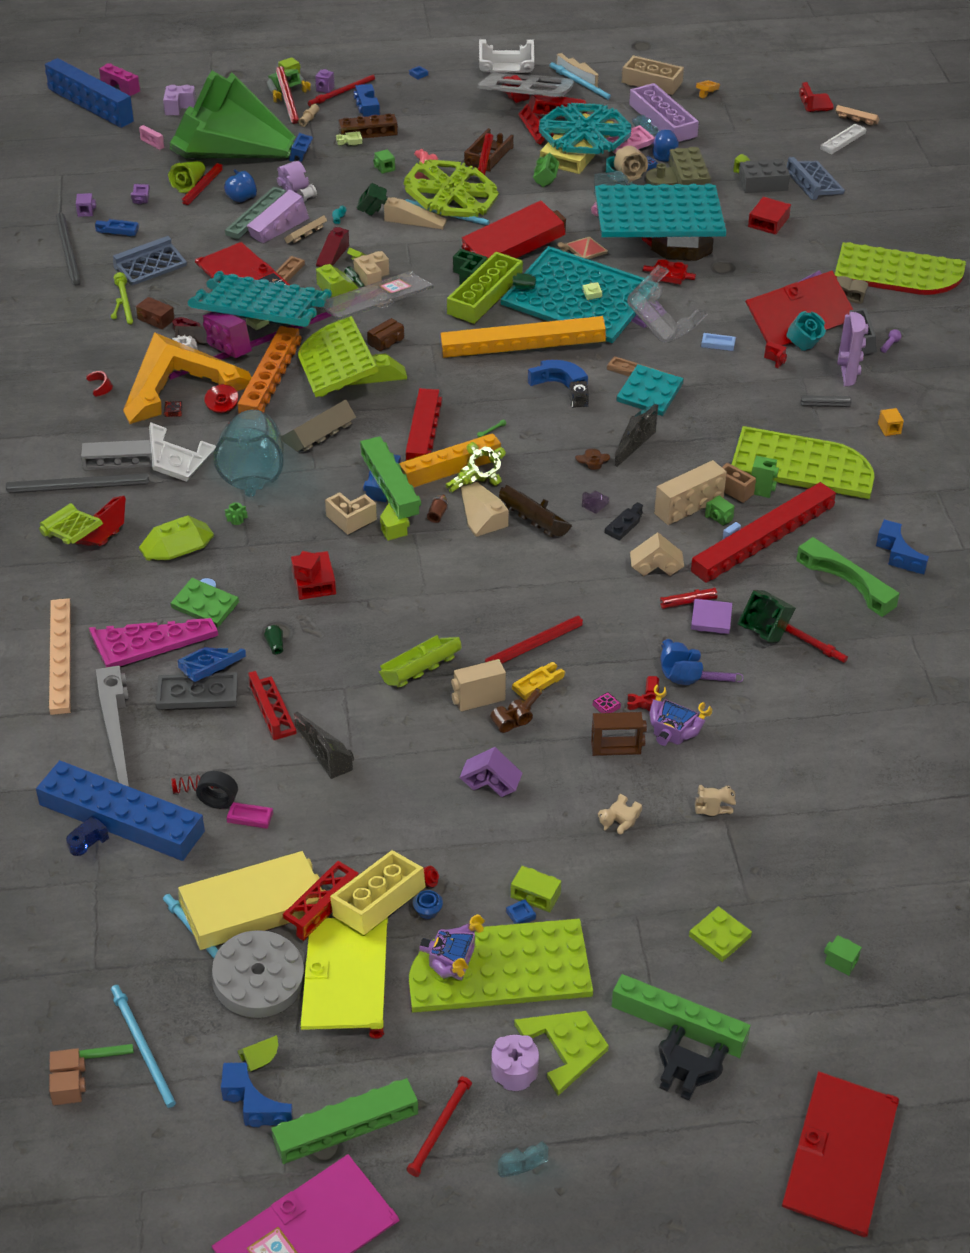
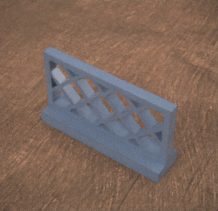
(813, 179)
(147, 253)

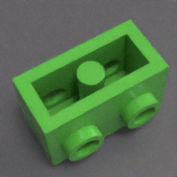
(546, 170)

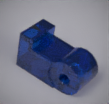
(86, 835)

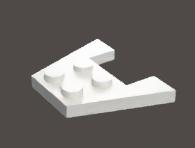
(174, 459)

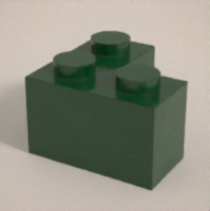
(466, 263)

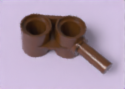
(517, 714)

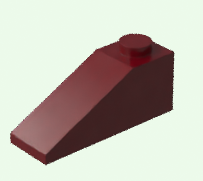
(334, 246)

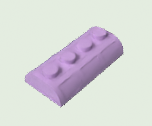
(851, 346)

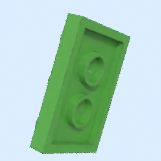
(204, 601)

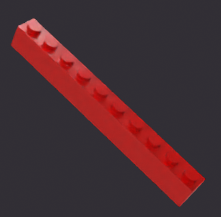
(762, 532)

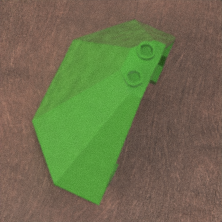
(230, 124)

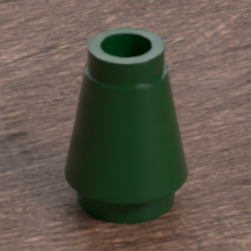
(274, 638)

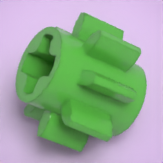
(236, 513)

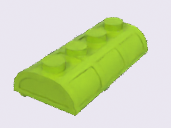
(418, 659)

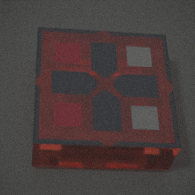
(173, 408)

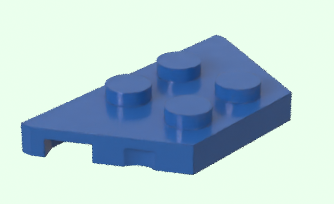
(207, 661)

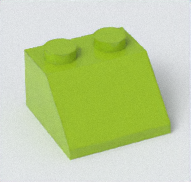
(334, 279)

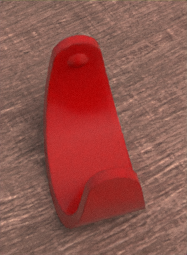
(106, 386)

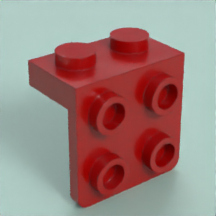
(814, 102)

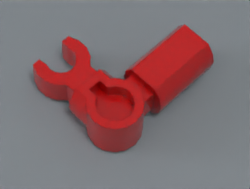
(644, 701)

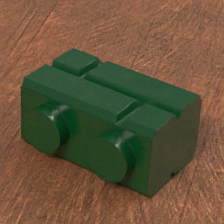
(372, 199)

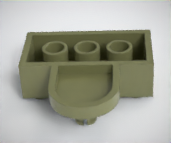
(684, 168)

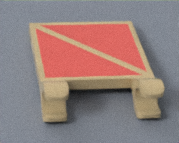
(584, 248)

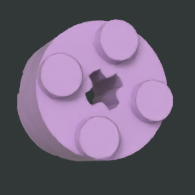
(292, 176)
(515, 1062)

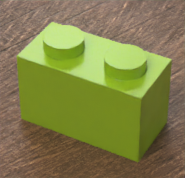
(537, 888)

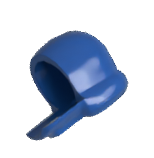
(663, 142)
(240, 186)

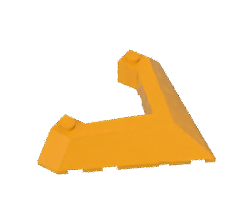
(160, 361)

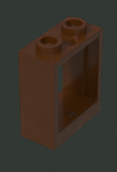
(617, 745)

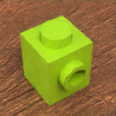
(289, 64)

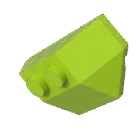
(388, 370)
(176, 539)

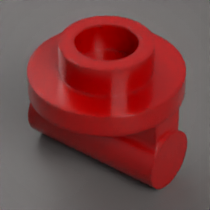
(431, 876)

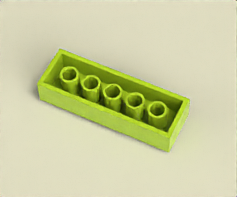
(483, 287)

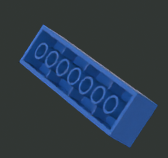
(89, 92)
(121, 809)

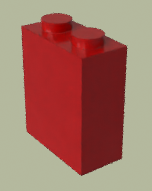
(769, 215)
(323, 584)

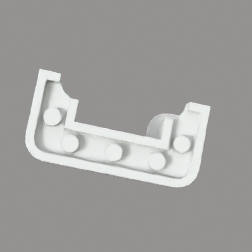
(506, 60)

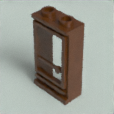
(500, 148)

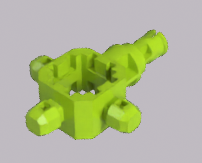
(471, 472)

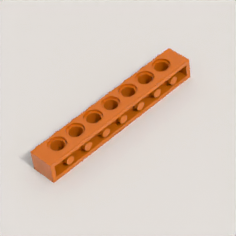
(270, 370)

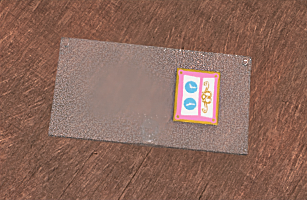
(376, 295)

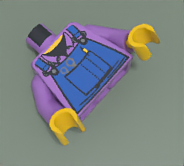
(674, 721)
(452, 949)

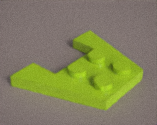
(573, 1038)

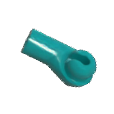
(339, 213)

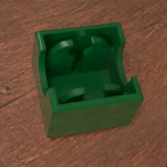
(766, 615)

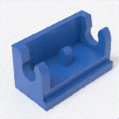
(300, 146)

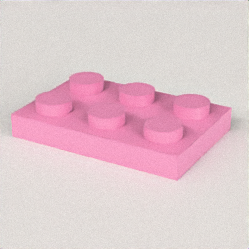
(639, 139)

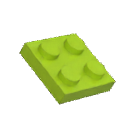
(720, 934)

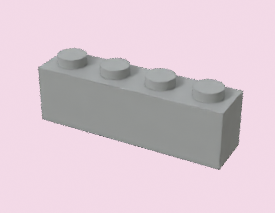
(116, 455)

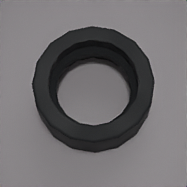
(219, 780)

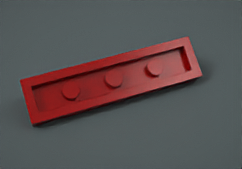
(532, 123)
(268, 709)
(322, 909)

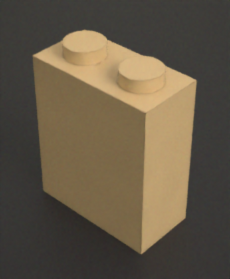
(479, 685)

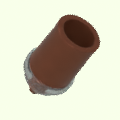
(438, 507)

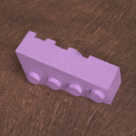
(279, 217)

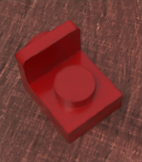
(775, 353)

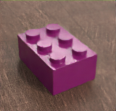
(227, 333)

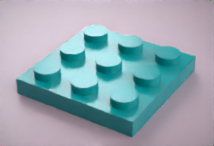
(650, 387)

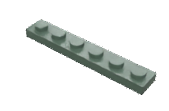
(239, 226)

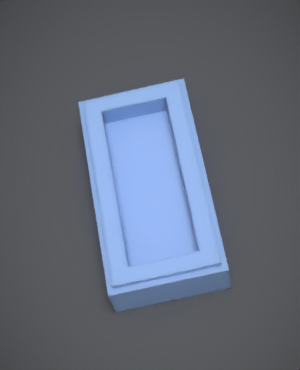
(718, 341)

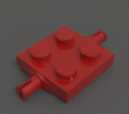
(676, 273)

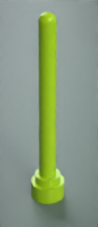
(121, 280)

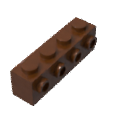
(370, 126)

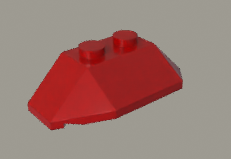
(112, 517)

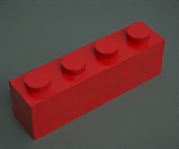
(545, 104)

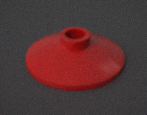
(220, 393)

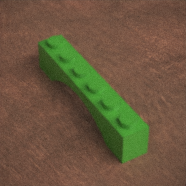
(820, 557)

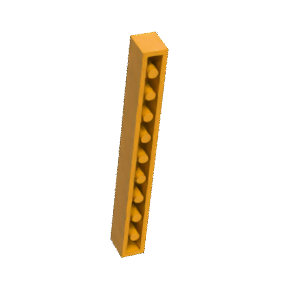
(523, 336)

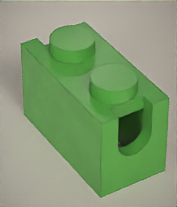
(765, 472)

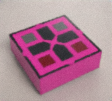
(606, 703)

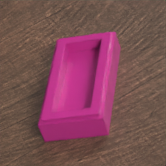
(250, 815)

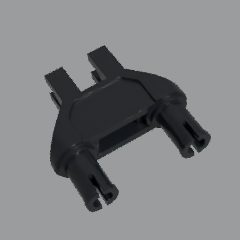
(688, 1065)

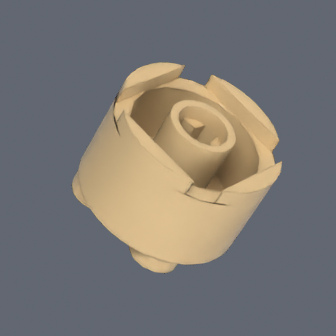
(630, 162)

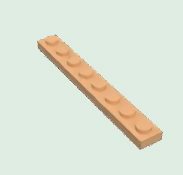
(60, 657)

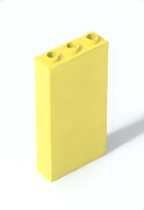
(570, 161)
(246, 898)

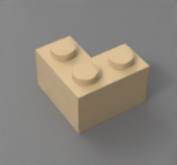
(372, 267)
(350, 514)
(657, 553)

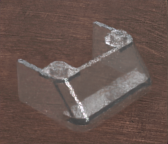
(645, 305)

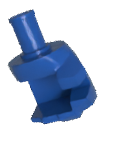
(680, 663)

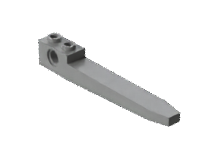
(112, 697)

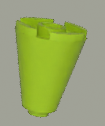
(186, 175)

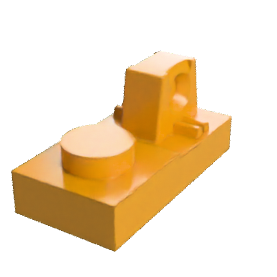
(707, 86)

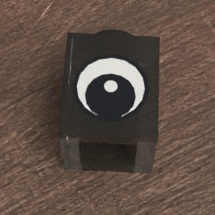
(579, 394)

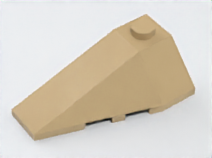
(407, 213)
(483, 509)

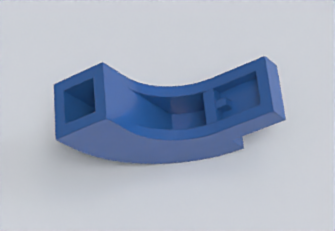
(556, 371)

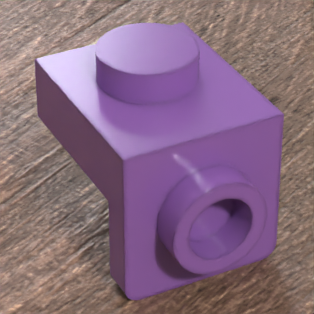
(140, 193)

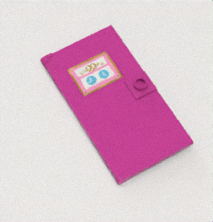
(325, 1215)

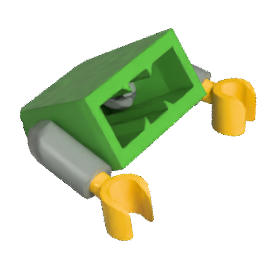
(293, 78)

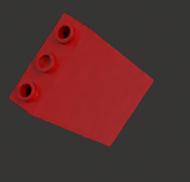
(516, 232)

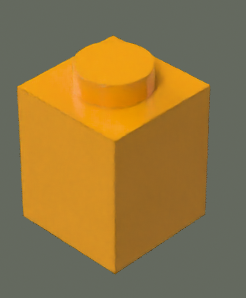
(890, 422)

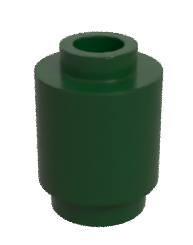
(524, 281)

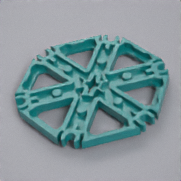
(590, 128)

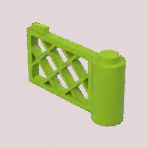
(69, 524)

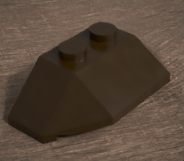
(682, 247)

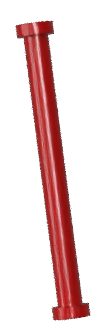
(415, 1167)

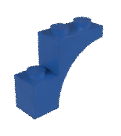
(901, 553)
(256, 1108)

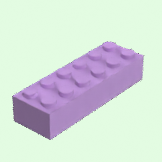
(663, 111)

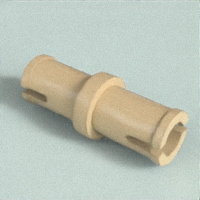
(308, 115)

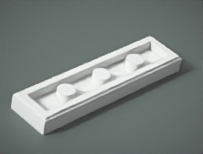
(843, 139)

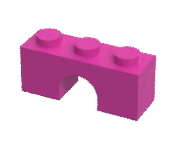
(114, 75)

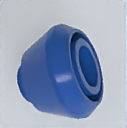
(427, 904)

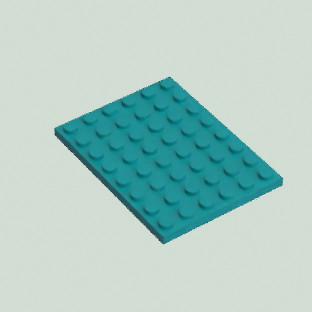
(659, 210)
(561, 295)

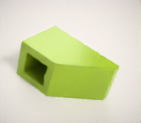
(391, 525)

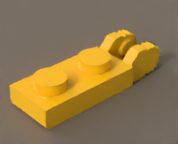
(538, 679)

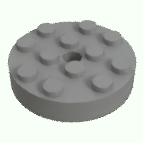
(257, 974)

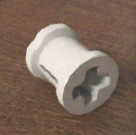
(308, 192)

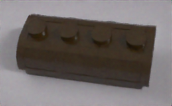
(534, 511)

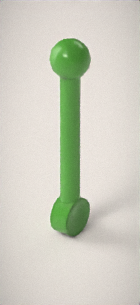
(502, 423)

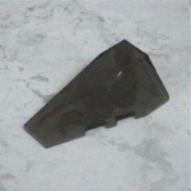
(638, 431)
(326, 748)

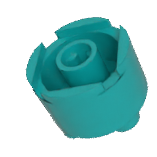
(806, 330)

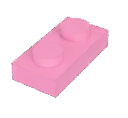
(151, 137)

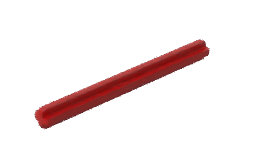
(537, 640)

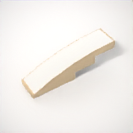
(581, 70)

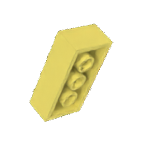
(377, 892)

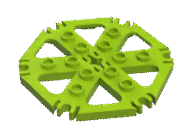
(450, 188)

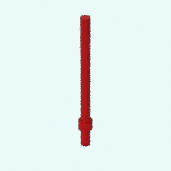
(321, 98)
(828, 649)

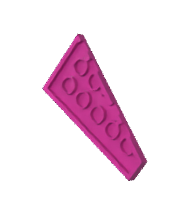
(146, 640)

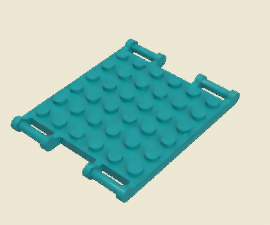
(260, 299)

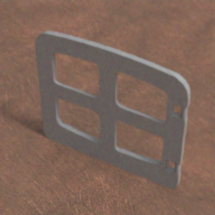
(494, 78)

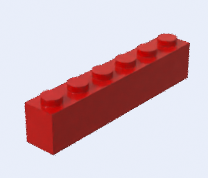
(424, 423)

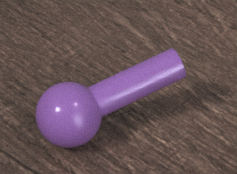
(894, 336)

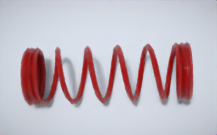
(174, 786)

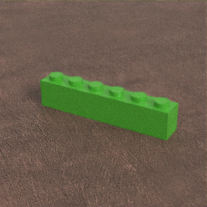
(390, 477)
(669, 1009)
(344, 1120)

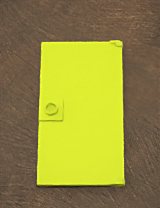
(344, 977)

